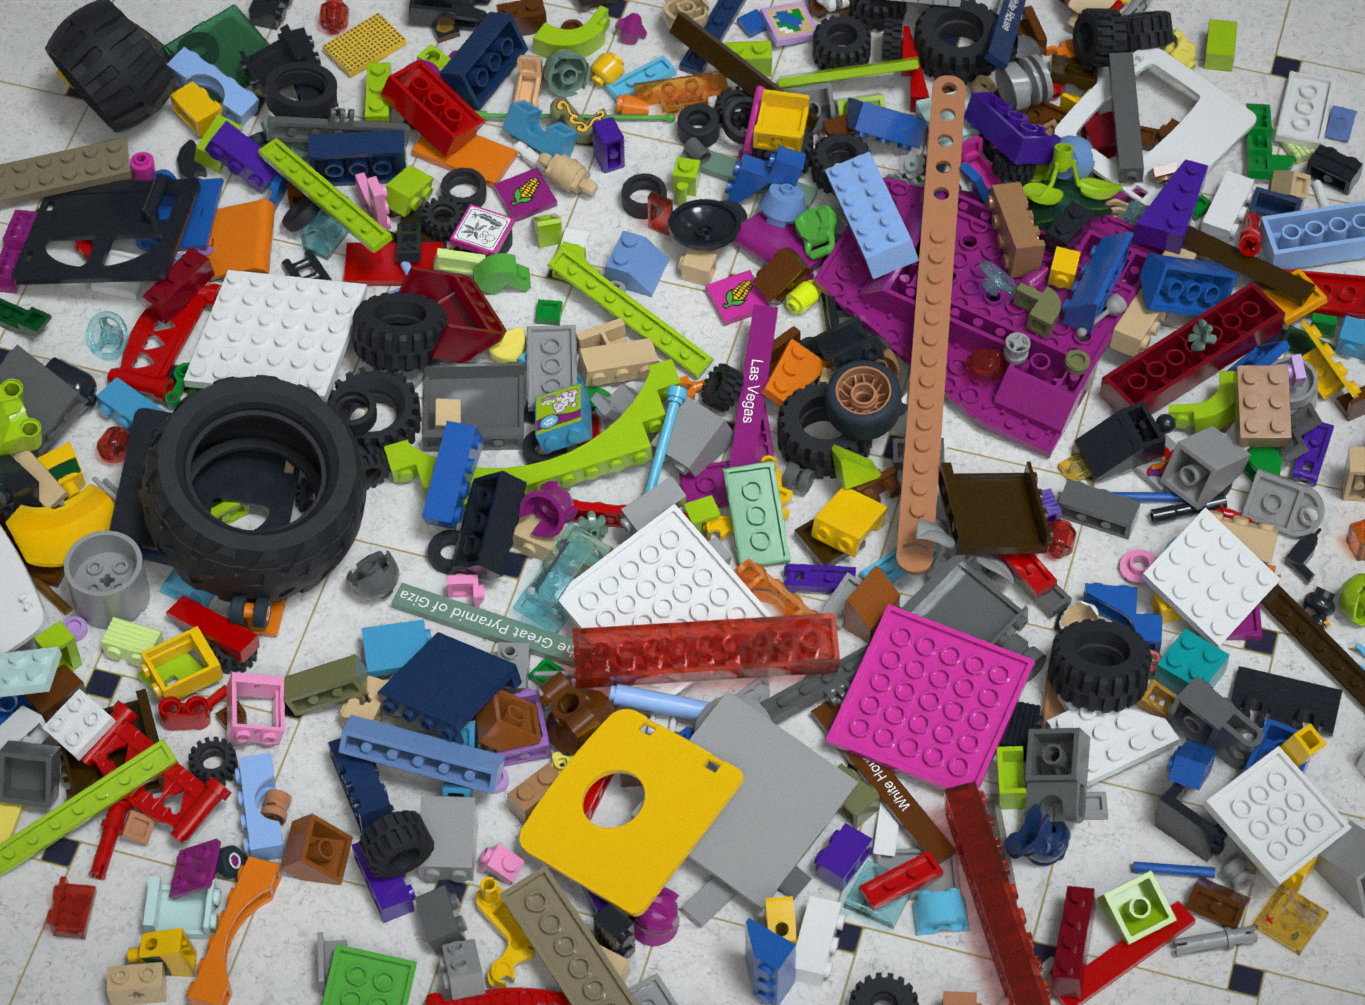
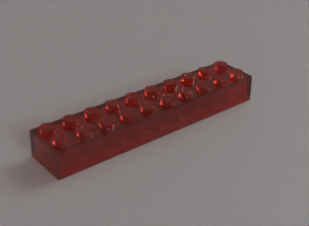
(705, 650)
(995, 896)

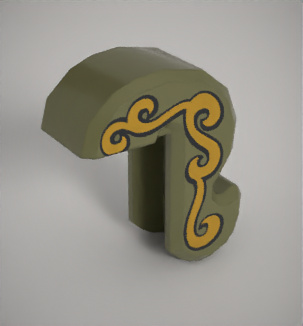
(564, 112)

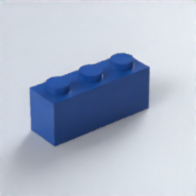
(1191, 764)

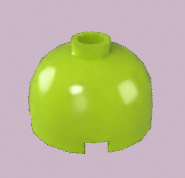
(1353, 598)

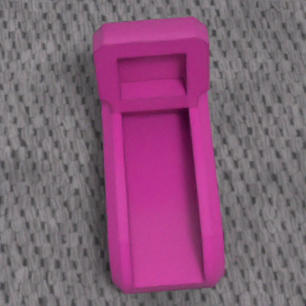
(972, 154)

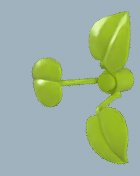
(1061, 162)

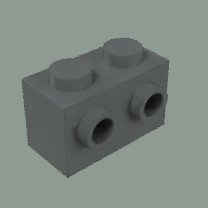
(441, 917)

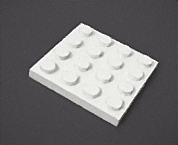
(1210, 578)
(1277, 816)

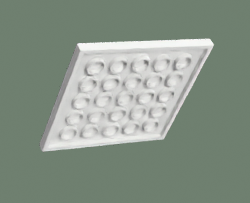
(277, 329)
(660, 577)

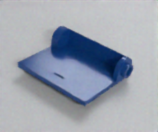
(202, 217)

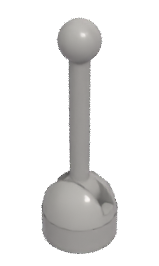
(1114, 306)

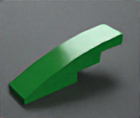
(1259, 143)

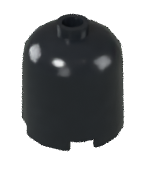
(76, 378)

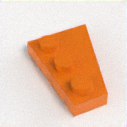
(792, 371)

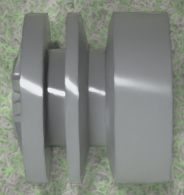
(1025, 83)

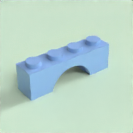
(238, 103)
(264, 834)

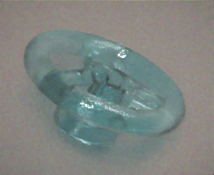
(996, 279)
(109, 335)

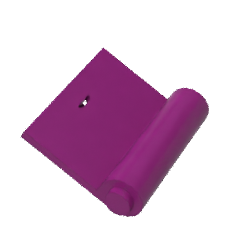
(764, 240)

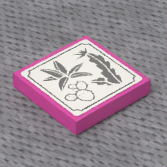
(482, 230)

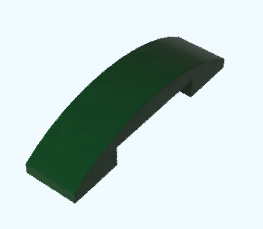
(22, 320)

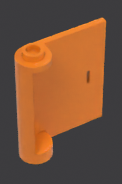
(242, 238)

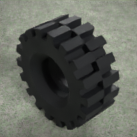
(883, 990)

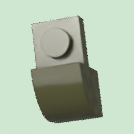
(1043, 308)

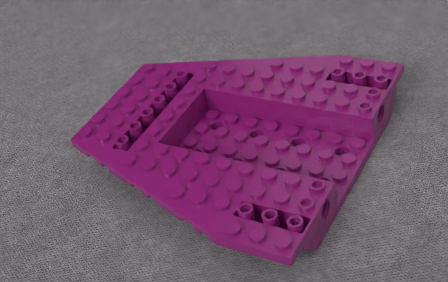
(1030, 399)

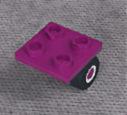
(200, 863)

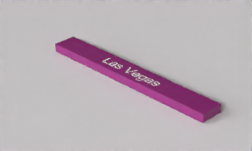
(755, 377)

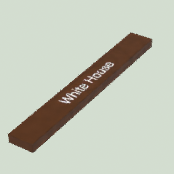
(892, 795)

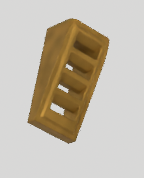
(1152, 706)

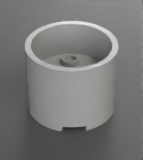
(106, 578)

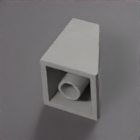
(696, 438)
(1204, 466)
(454, 832)
(1344, 867)

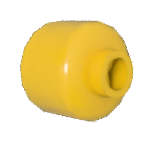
(607, 69)

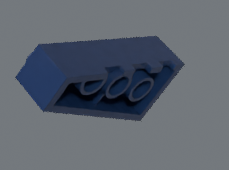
(361, 786)

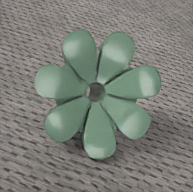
(1201, 336)
(593, 525)

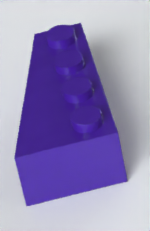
(1010, 130)
(1171, 212)

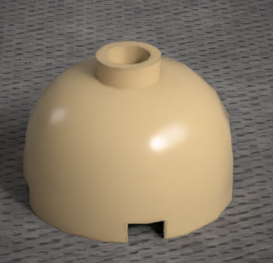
(695, 9)

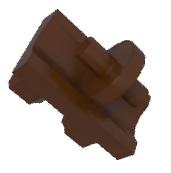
(885, 483)

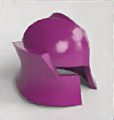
(551, 505)
(659, 921)

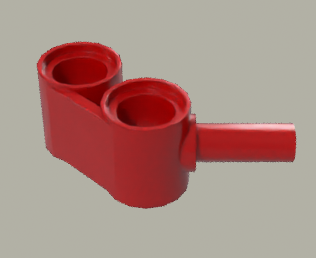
(186, 715)

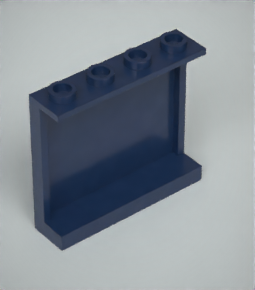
(446, 686)

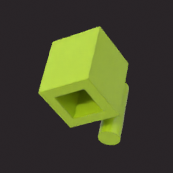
(685, 178)

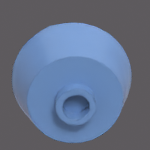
(1083, 155)
(782, 204)

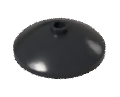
(704, 224)

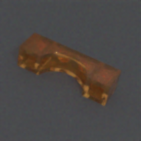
(770, 589)

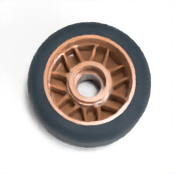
(863, 399)

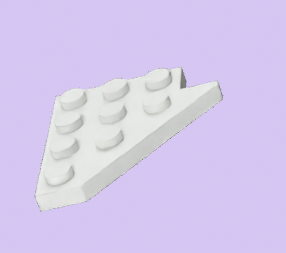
(1116, 737)

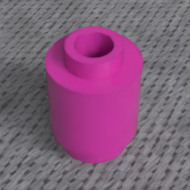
(142, 166)

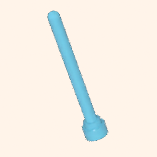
(675, 397)

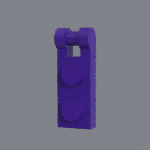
(1317, 443)
(816, 577)

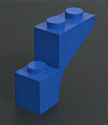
(755, 173)
(1120, 605)

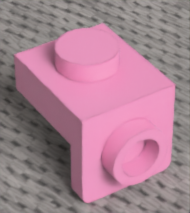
(465, 586)
(500, 863)

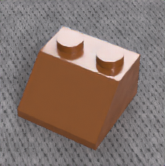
(868, 603)
(508, 723)
(316, 851)

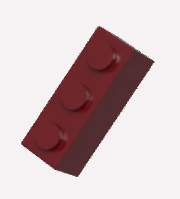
(176, 290)

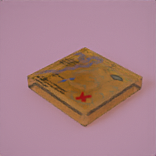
(1290, 919)

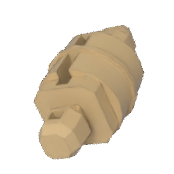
(567, 173)

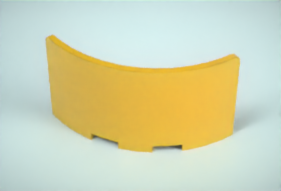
(48, 533)

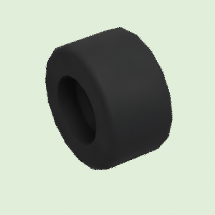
(698, 115)

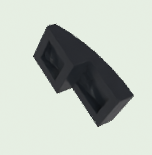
(409, 242)

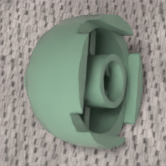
(566, 72)

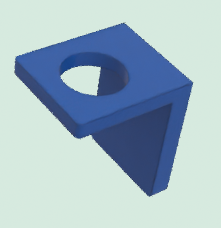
(1341, 123)

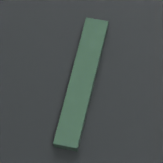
(722, 167)

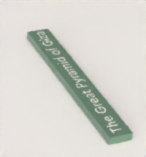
(483, 623)

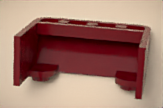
(470, 318)

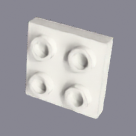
(79, 724)

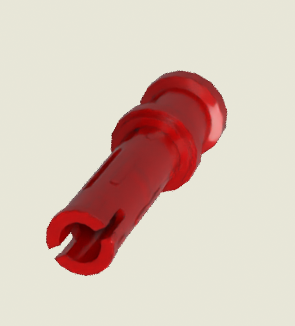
(1249, 235)
(111, 827)

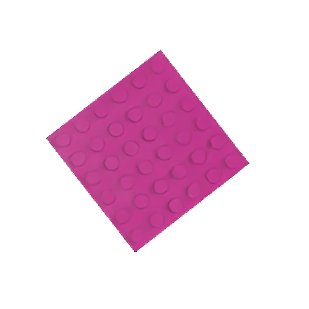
(930, 701)

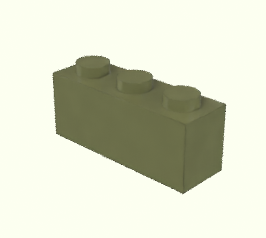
(325, 685)

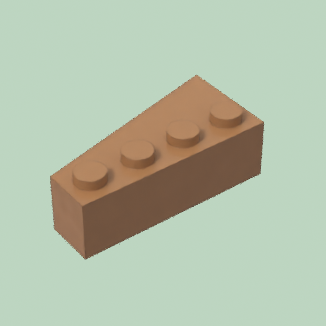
(1015, 229)

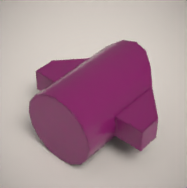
(631, 29)

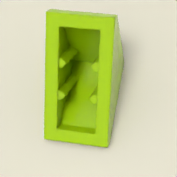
(548, 229)
(853, 468)

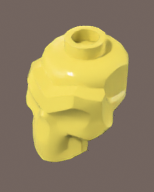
(1182, 49)

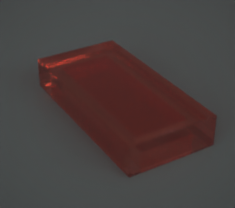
(659, 212)

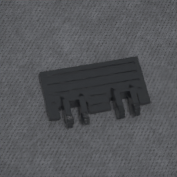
(1286, 700)

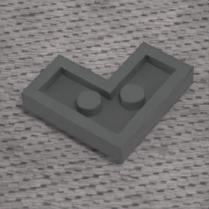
(1301, 422)

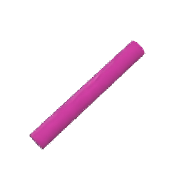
(748, 144)

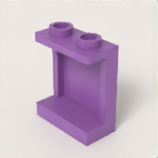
(535, 751)

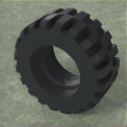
(944, 21)
(398, 331)
(797, 446)
(1099, 665)

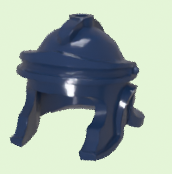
(1039, 839)

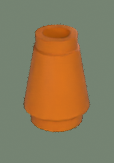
(631, 105)

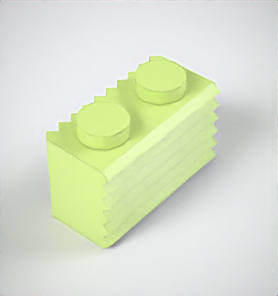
(128, 640)

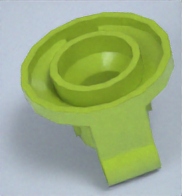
(15, 422)

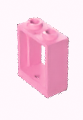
(261, 687)

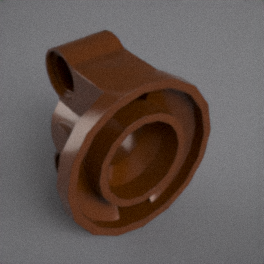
(573, 713)

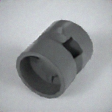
(1020, 645)

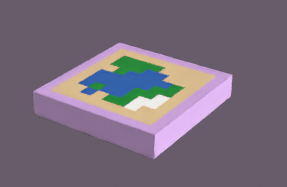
(788, 23)

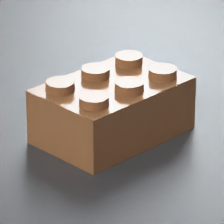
(1262, 406)

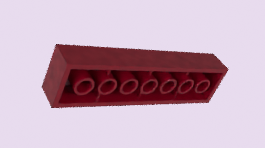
(1171, 366)

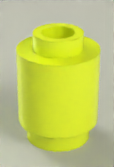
(802, 297)

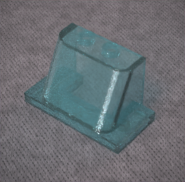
(556, 573)

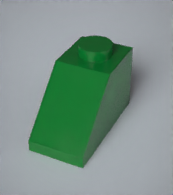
(1263, 458)

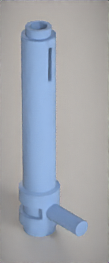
(656, 701)

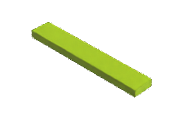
(848, 72)

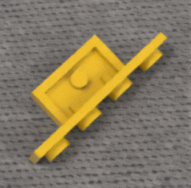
(1330, 374)

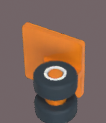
(258, 616)

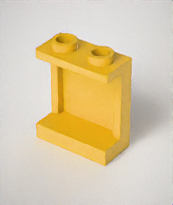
(781, 120)
(848, 520)

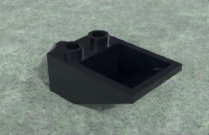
(1118, 446)

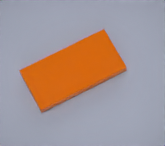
(478, 153)

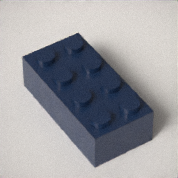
(485, 59)
(345, 154)

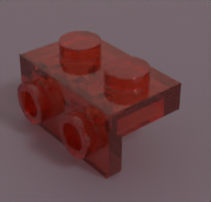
(71, 909)

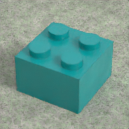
(1190, 658)

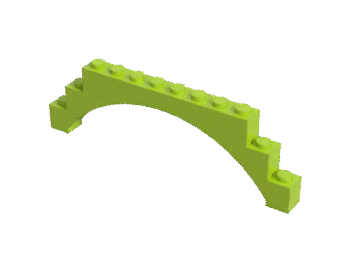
(611, 451)

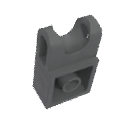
(1214, 722)
(1058, 770)

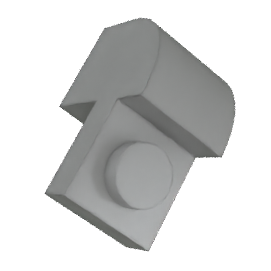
(613, 407)

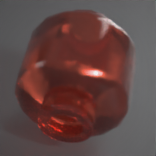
(333, 16)
(985, 364)
(113, 444)
(1063, 539)

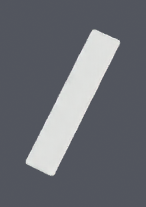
(887, 829)

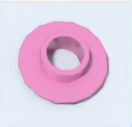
(1127, 568)

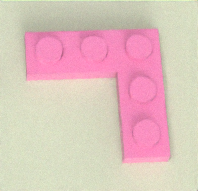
(373, 199)

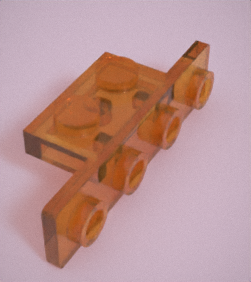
(679, 92)

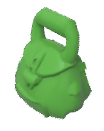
(816, 228)

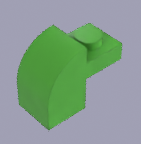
(501, 270)

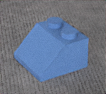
(636, 264)

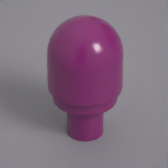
(1036, 278)

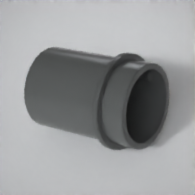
(697, 150)

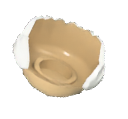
(1077, 612)

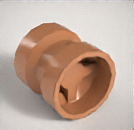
(275, 805)

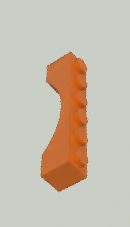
(254, 888)

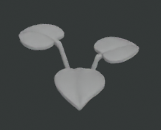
(940, 533)

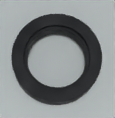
(301, 73)

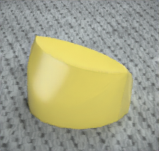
(510, 347)

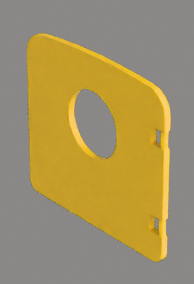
(637, 859)

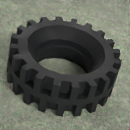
(390, 391)

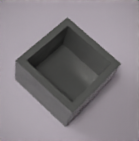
(29, 773)

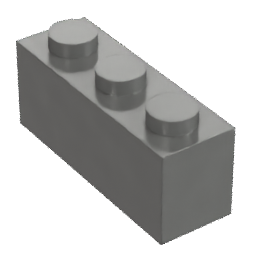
(1099, 509)

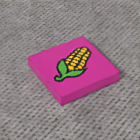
(735, 297)

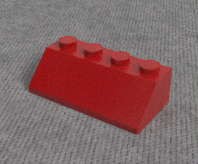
(432, 107)

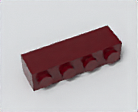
(1073, 942)

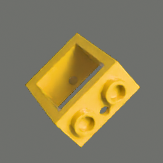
(174, 648)

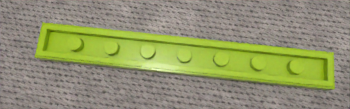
(325, 195)
(633, 313)
(85, 805)

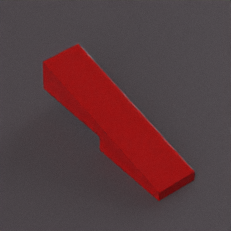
(918, 85)
(229, 637)

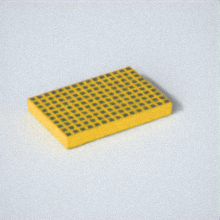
(364, 44)

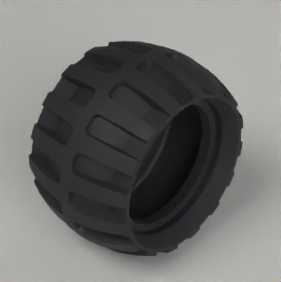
(111, 65)

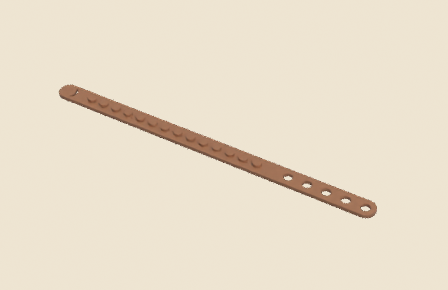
(931, 329)

